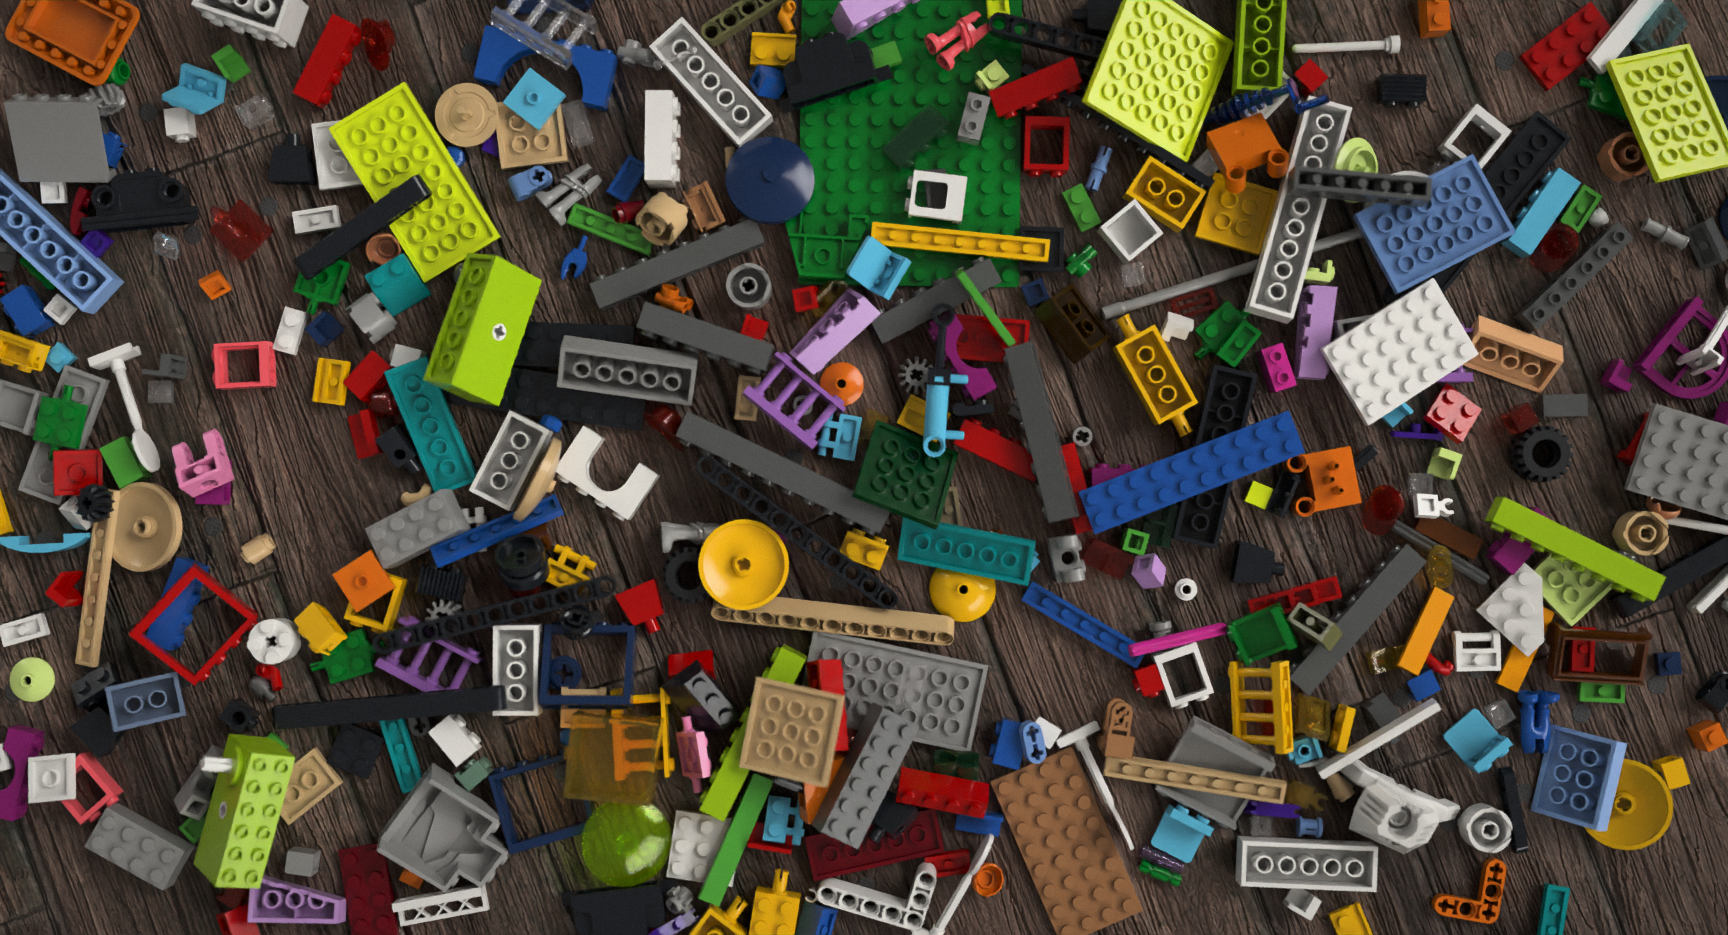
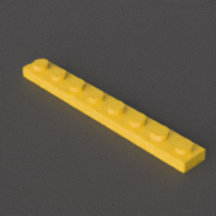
(961, 242)

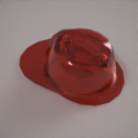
(379, 41)
(1555, 248)
(666, 422)
(1383, 509)

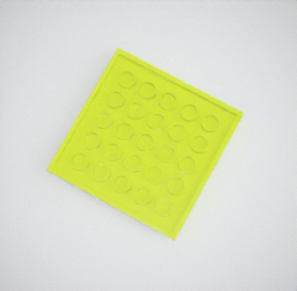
(1159, 73)

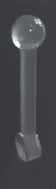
(658, 64)

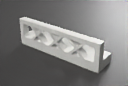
(438, 898)

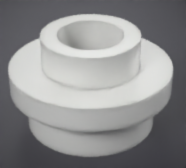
(1179, 589)

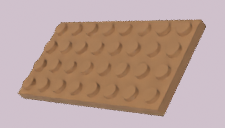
(1066, 844)

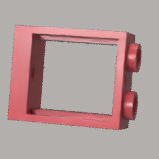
(266, 365)
(103, 779)

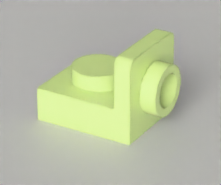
(990, 77)
(1314, 276)

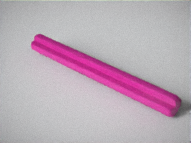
(1177, 639)

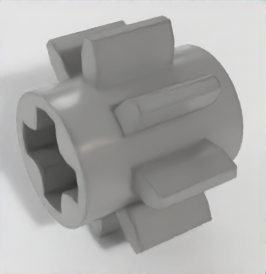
(679, 900)

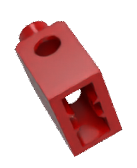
(643, 604)

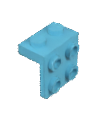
(197, 90)
(878, 268)
(1476, 741)
(1180, 832)

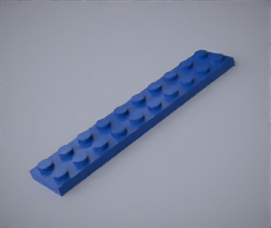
(1191, 472)

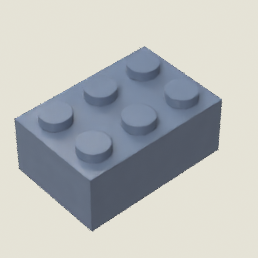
(145, 701)

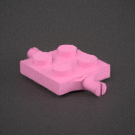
(693, 754)

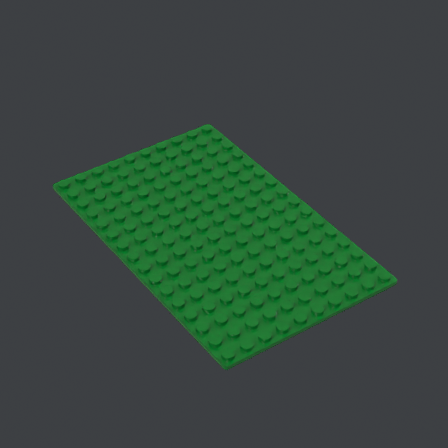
(850, 130)

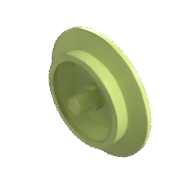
(1356, 156)

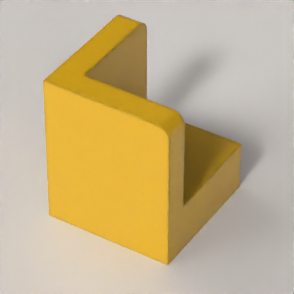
(1672, 770)

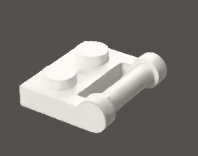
(1476, 658)

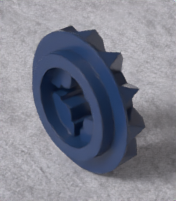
(572, 666)

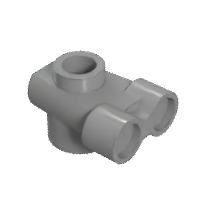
(634, 53)

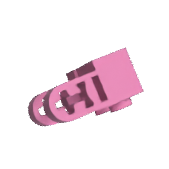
(204, 474)

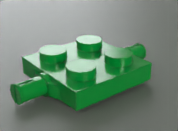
(1603, 95)
(325, 286)
(1218, 328)
(60, 421)
(349, 659)

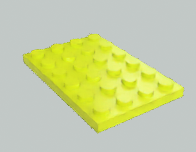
(1671, 112)

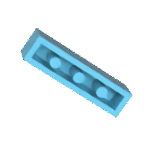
(1541, 211)

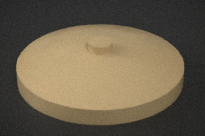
(541, 480)
(146, 527)

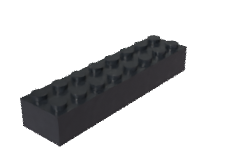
(1221, 411)

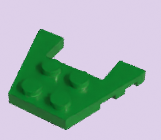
(825, 255)

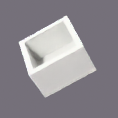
(1129, 231)

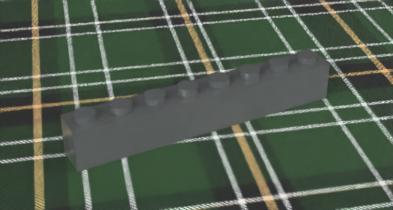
(677, 264)
(1041, 432)
(1357, 615)

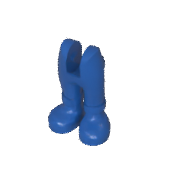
(1541, 732)

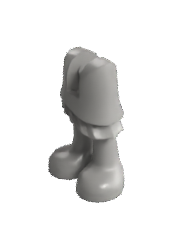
(571, 182)
(695, 533)

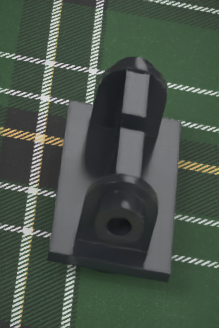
(1283, 493)

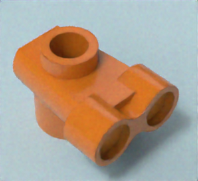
(669, 299)

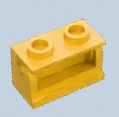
(22, 351)
(320, 629)

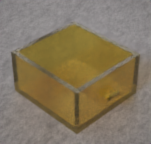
(613, 757)

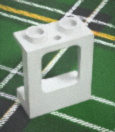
(955, 196)

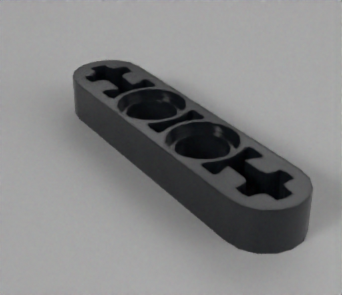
(1512, 808)

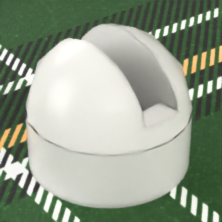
(1598, 218)

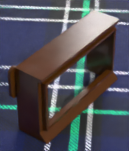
(1556, 639)

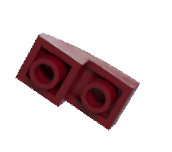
(81, 205)

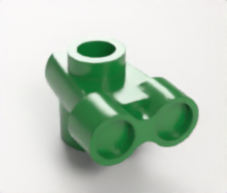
(1078, 263)

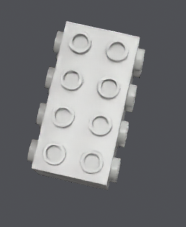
(263, 19)

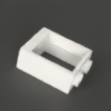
(1483, 120)
(1176, 652)

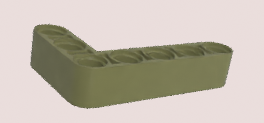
(742, 20)

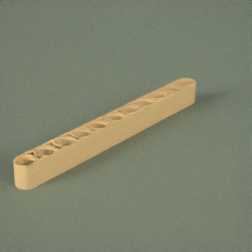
(844, 620)

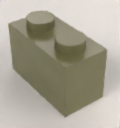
(1314, 626)

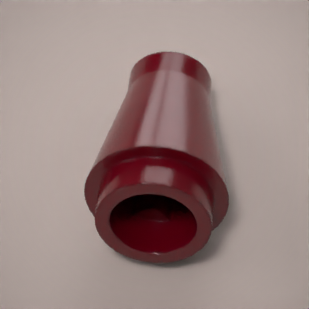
(626, 211)

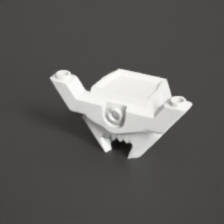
(1394, 812)

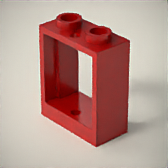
(1045, 123)

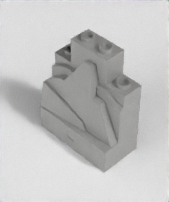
(444, 833)

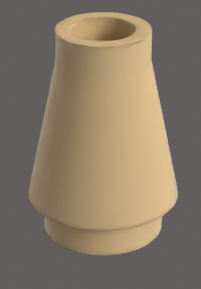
(1340, 787)

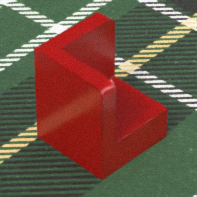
(1310, 76)
(805, 299)
(754, 327)

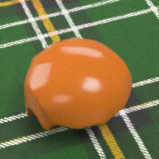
(988, 879)

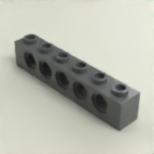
(1359, 186)
(1573, 277)

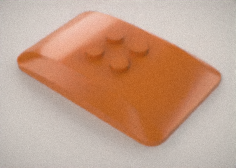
(75, 34)

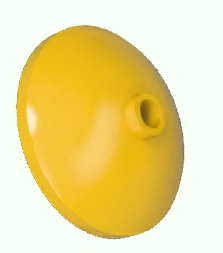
(961, 607)

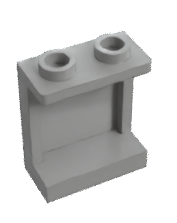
(19, 406)

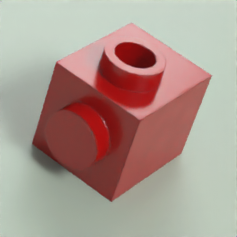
(1147, 680)

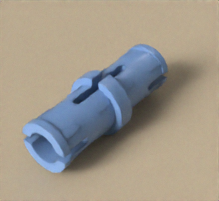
(1098, 168)

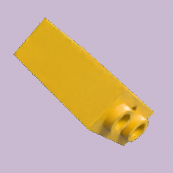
(392, 610)

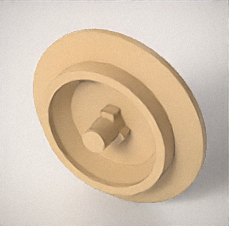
(466, 114)

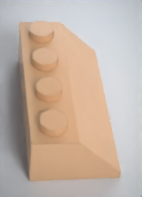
(1514, 354)

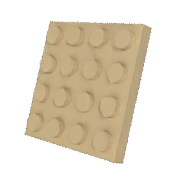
(792, 731)

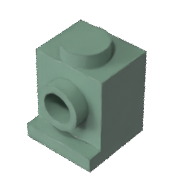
(475, 773)

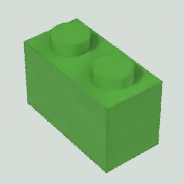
(124, 462)

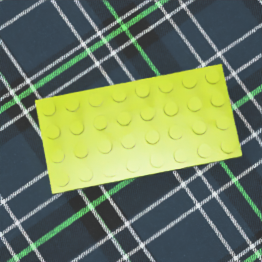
(391, 144)

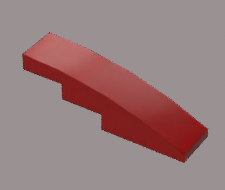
(1308, 593)

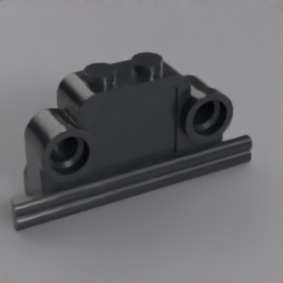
(828, 70)
(140, 203)
(619, 909)

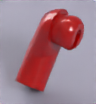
(1443, 669)
(270, 673)

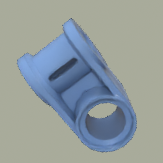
(526, 183)

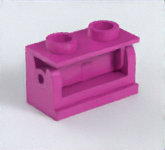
(1276, 368)

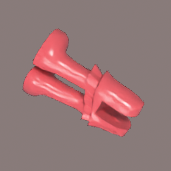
(968, 38)

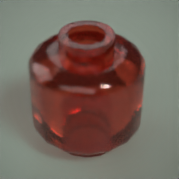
(384, 403)

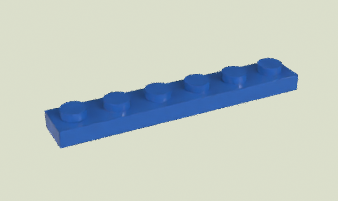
(494, 532)
(1080, 622)

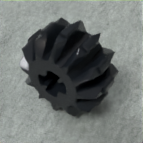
(95, 503)

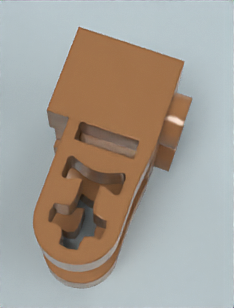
(1115, 736)

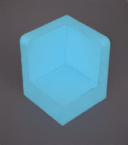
(1397, 415)

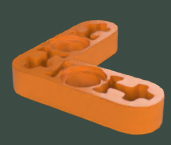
(1476, 905)

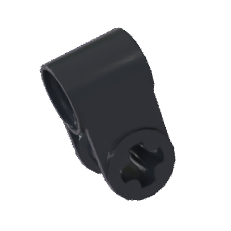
(1714, 693)

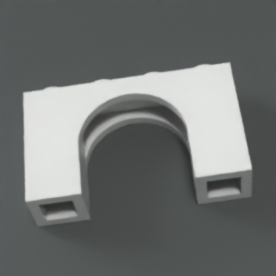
(575, 469)

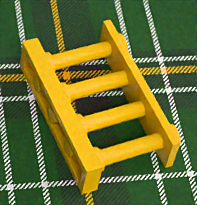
(1279, 695)
(668, 763)

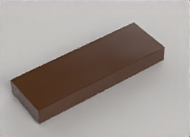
(1449, 536)

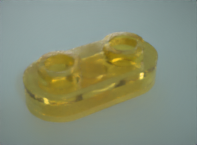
(828, 297)
(1440, 565)

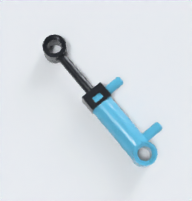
(938, 390)

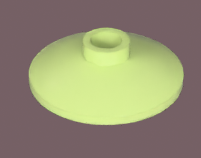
(41, 678)

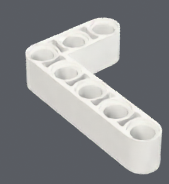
(883, 900)

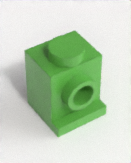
(1134, 541)

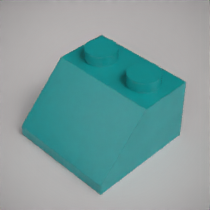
(397, 285)

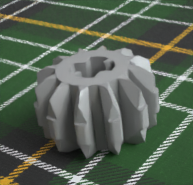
(112, 98)
(918, 368)
(443, 607)

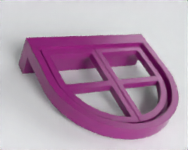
(1666, 337)

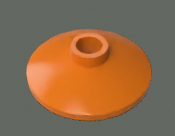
(850, 375)

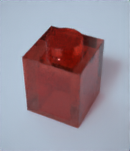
(1519, 418)

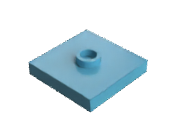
(534, 99)

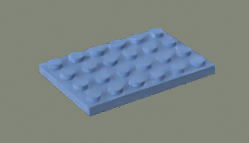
(1428, 239)

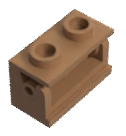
(704, 208)

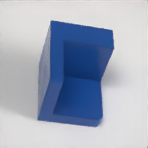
(768, 82)
(1423, 685)

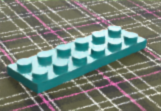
(431, 426)
(967, 551)

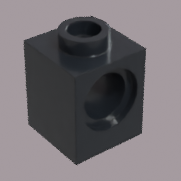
(231, 712)

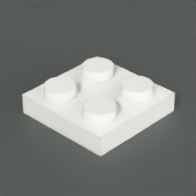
(52, 778)

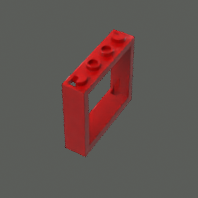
(219, 656)

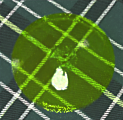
(626, 843)

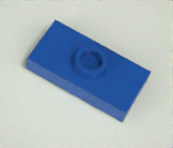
(627, 179)

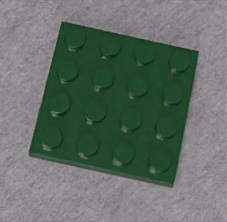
(903, 477)

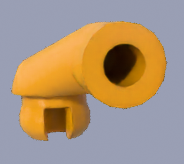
(785, 15)

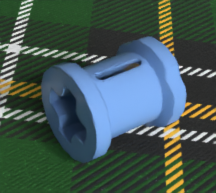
(1309, 826)

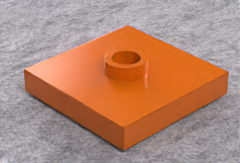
(364, 581)

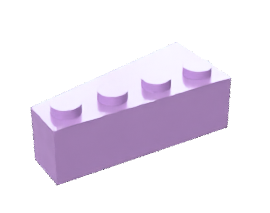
(858, 15)
(834, 330)
(1313, 331)
(293, 903)

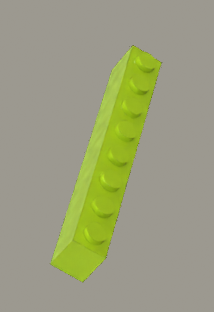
(1575, 549)

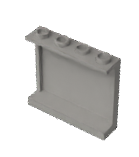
(58, 138)
(1215, 749)

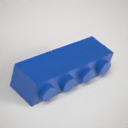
(171, 624)

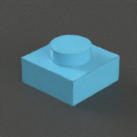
(59, 357)

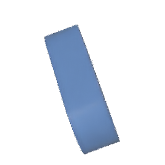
(1028, 742)

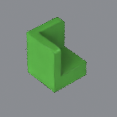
(231, 63)

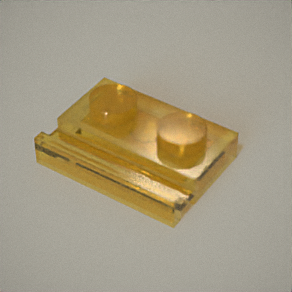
(1312, 717)

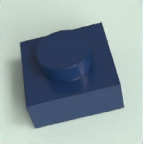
(1035, 292)
(1667, 663)

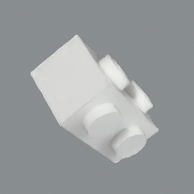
(455, 739)

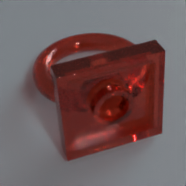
(240, 229)

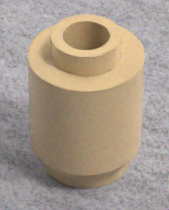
(257, 548)

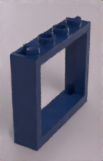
(585, 701)
(515, 845)

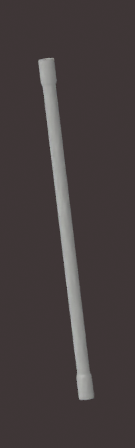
(1122, 307)

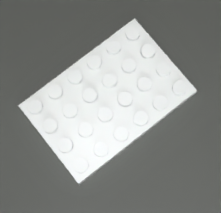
(1399, 351)

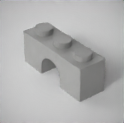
(195, 794)

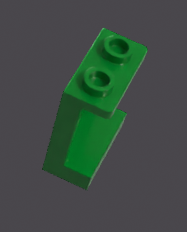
(1261, 634)

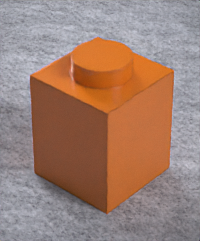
(1707, 735)

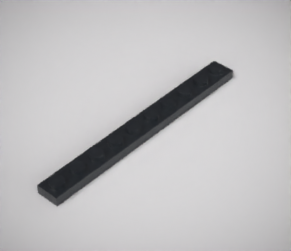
(1125, 136)

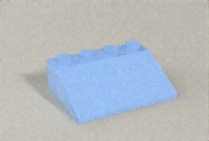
(1579, 778)

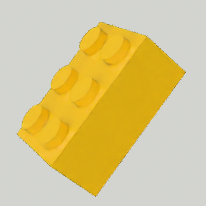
(1164, 194)

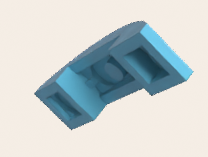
(21, 543)

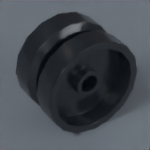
(522, 562)

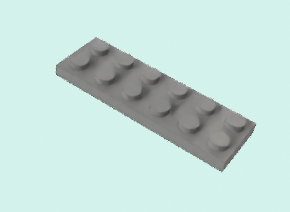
(39, 471)

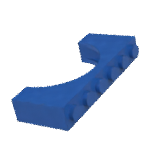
(595, 67)

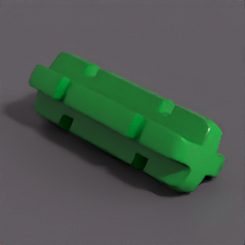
(40, 277)
(1159, 873)

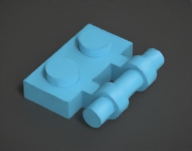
(846, 438)
(777, 820)

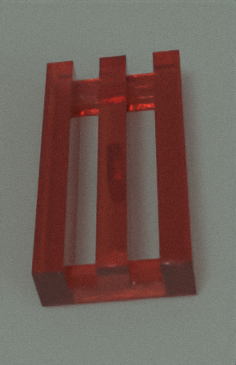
(1212, 297)

